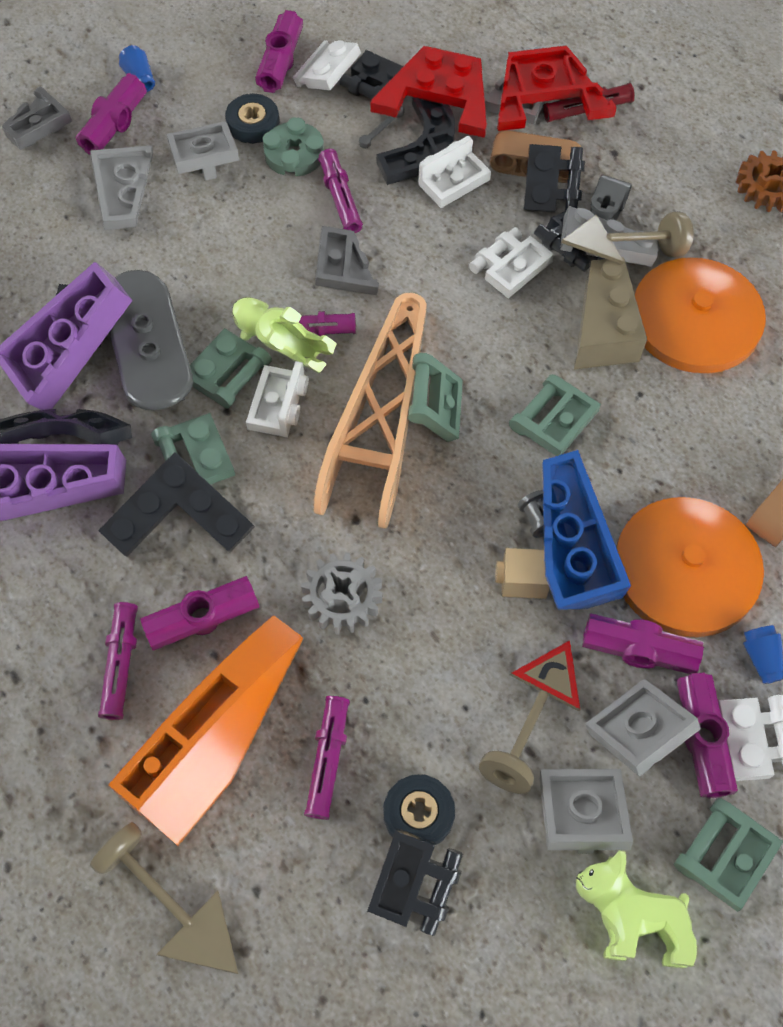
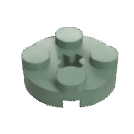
(288, 135)

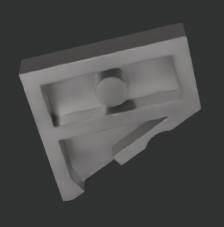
(36, 120)
(343, 263)

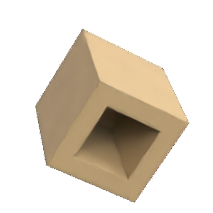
(522, 574)

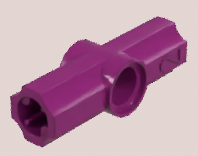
(279, 51)
(111, 114)
(177, 620)
(643, 644)
(710, 759)

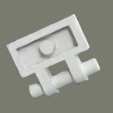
(517, 267)
(747, 736)

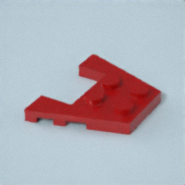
(548, 76)
(440, 78)

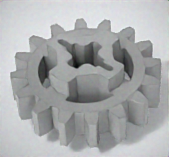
(339, 608)

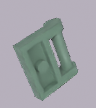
(220, 361)
(445, 397)
(563, 422)
(202, 444)
(741, 861)

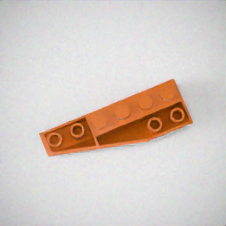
(208, 734)

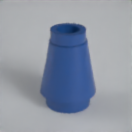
(135, 62)
(766, 652)

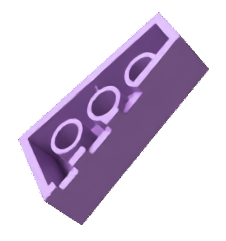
(63, 336)
(57, 476)

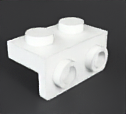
(452, 172)
(277, 399)

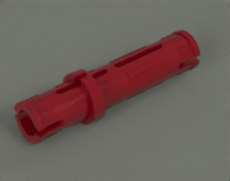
(556, 111)

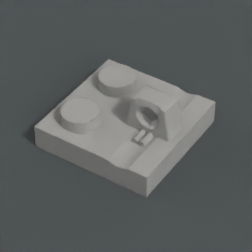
(203, 149)
(642, 726)
(585, 810)

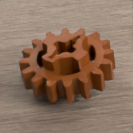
(762, 180)

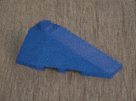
(578, 545)

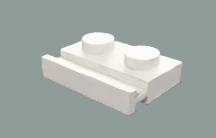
(327, 65)

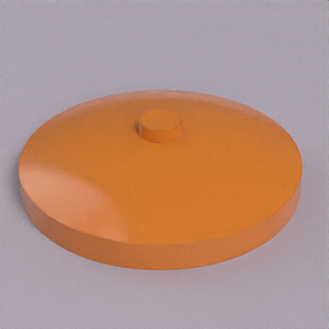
(700, 315)
(690, 566)

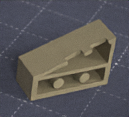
(610, 318)

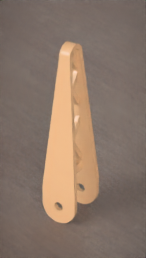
(347, 428)

